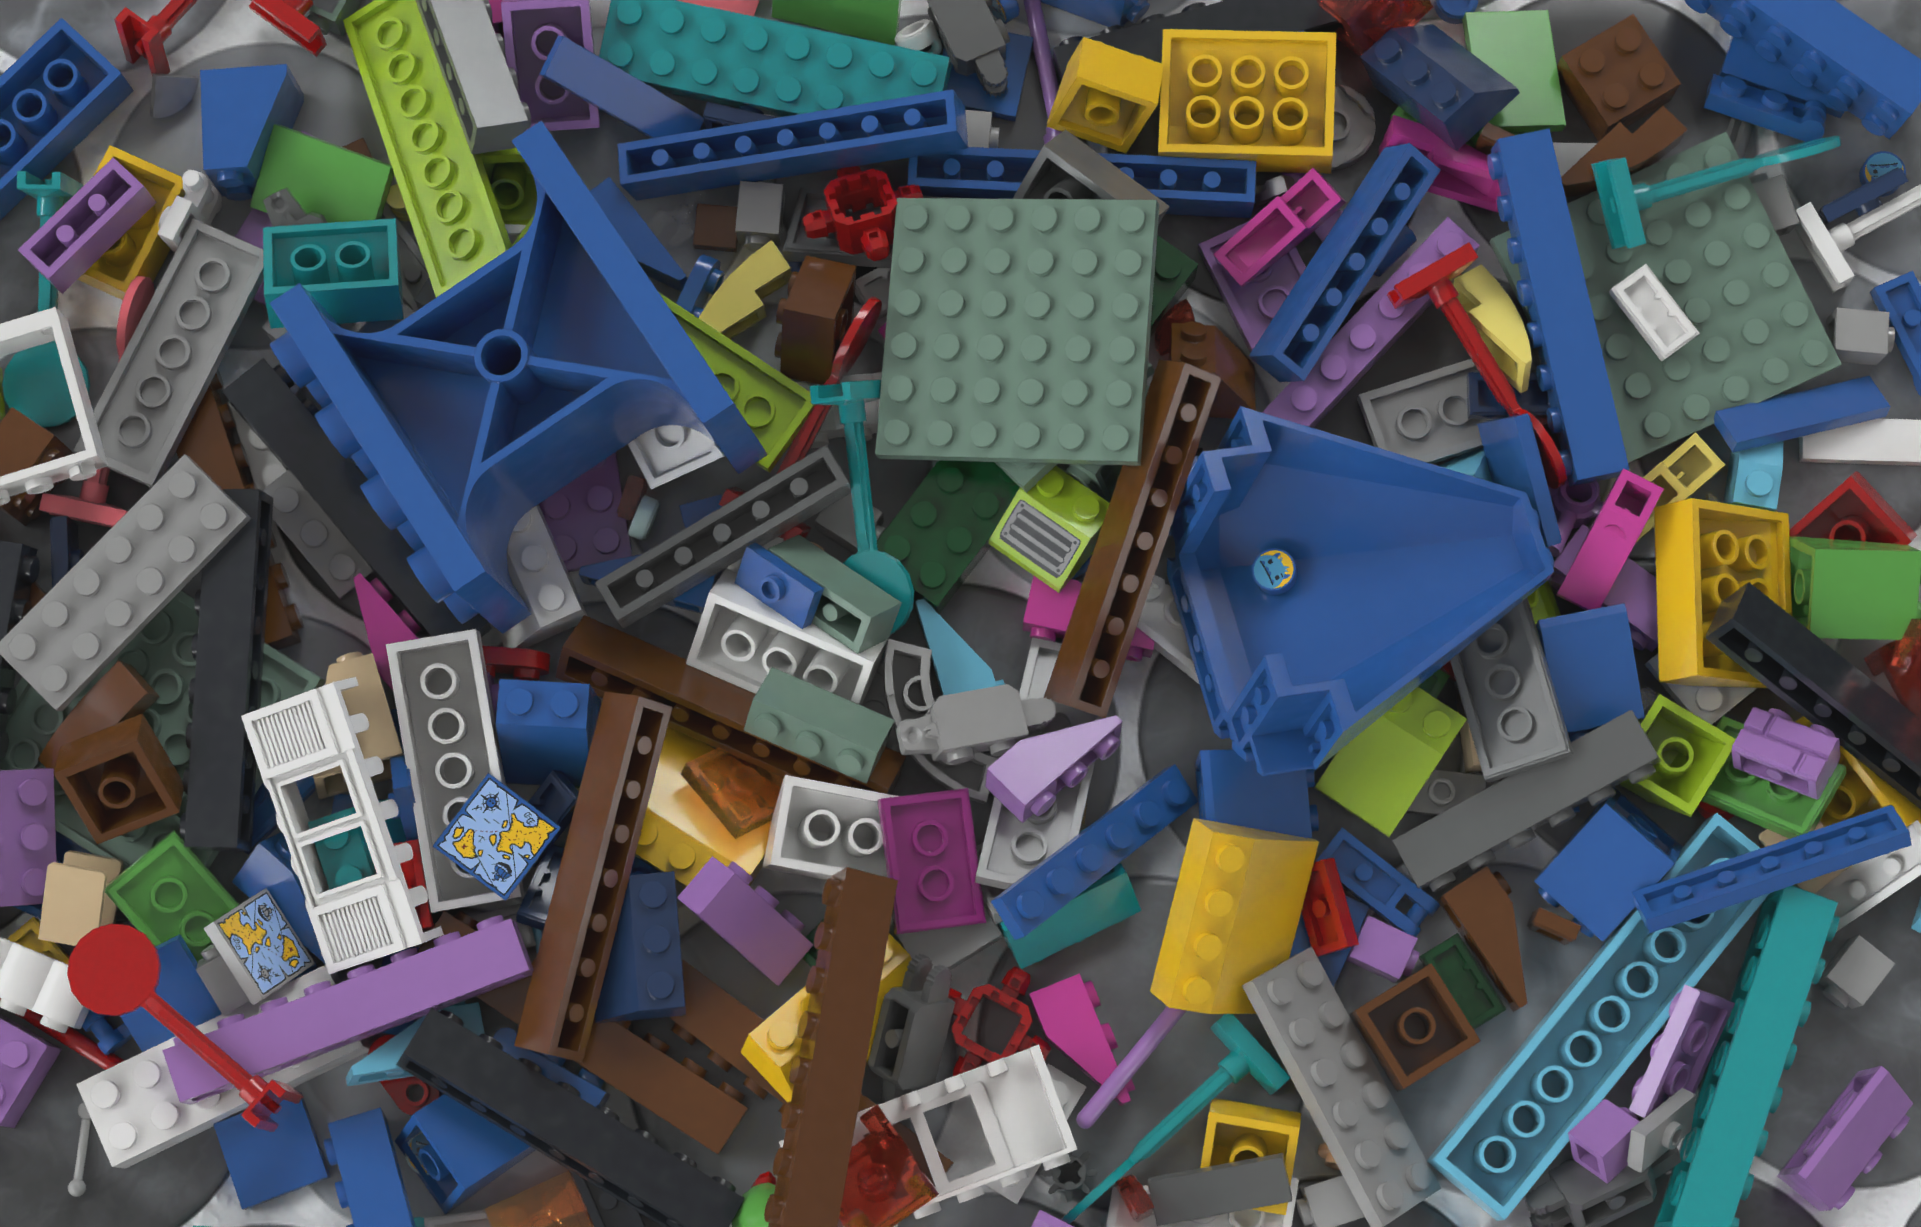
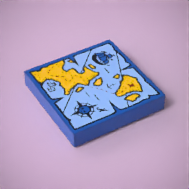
(497, 836)

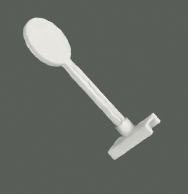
(1826, 245)

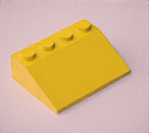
(1249, 97)
(1701, 559)
(682, 830)
(1231, 915)

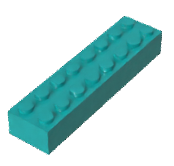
(760, 60)
(1749, 1060)

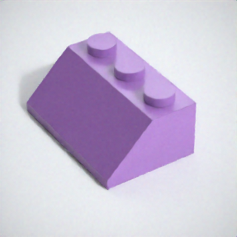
(1847, 1139)

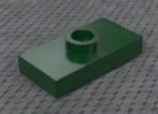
(1464, 980)

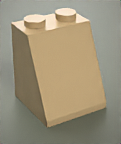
(370, 700)

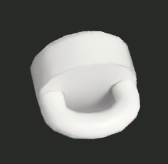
(920, 35)

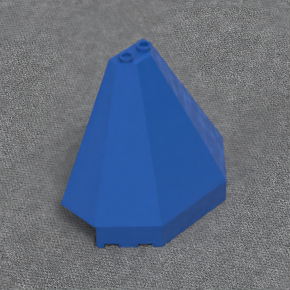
(1389, 586)

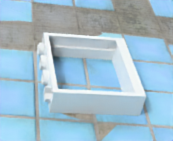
(34, 331)

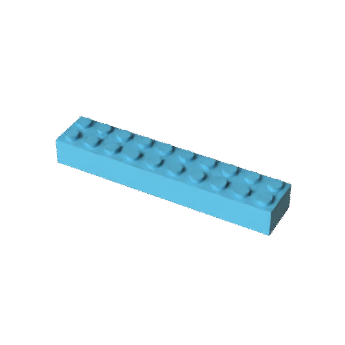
(1588, 1039)

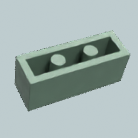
(850, 605)
(818, 725)

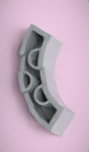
(910, 697)

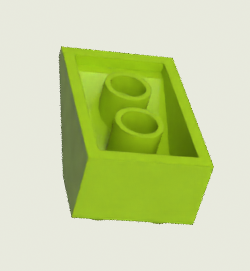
(1391, 760)

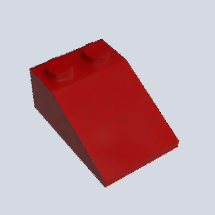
(1854, 514)

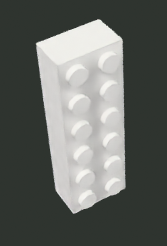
(447, 747)
(140, 1109)

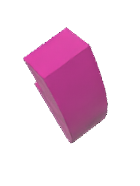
(1463, 172)
(1279, 227)

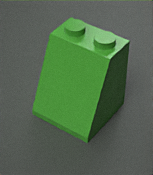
(1854, 587)

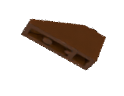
(1488, 926)

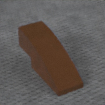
(1641, 149)
(113, 699)

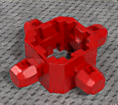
(854, 190)
(1014, 984)

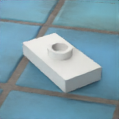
(1653, 312)

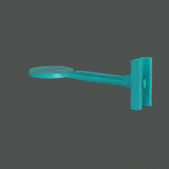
(1623, 200)
(35, 376)
(868, 562)
(1245, 1057)

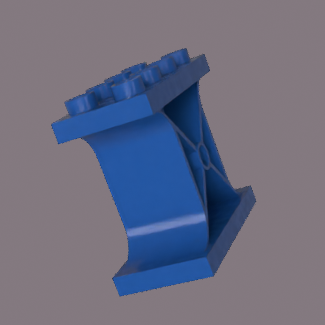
(506, 388)

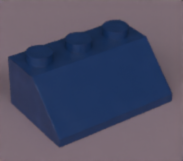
(1437, 81)
(646, 955)

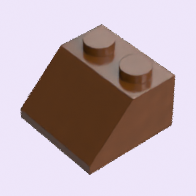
(1213, 352)

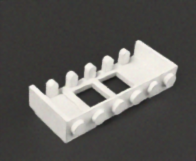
(307, 738)
(1015, 1111)

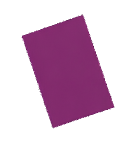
(933, 858)

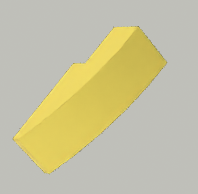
(739, 298)
(1497, 323)
(1683, 474)

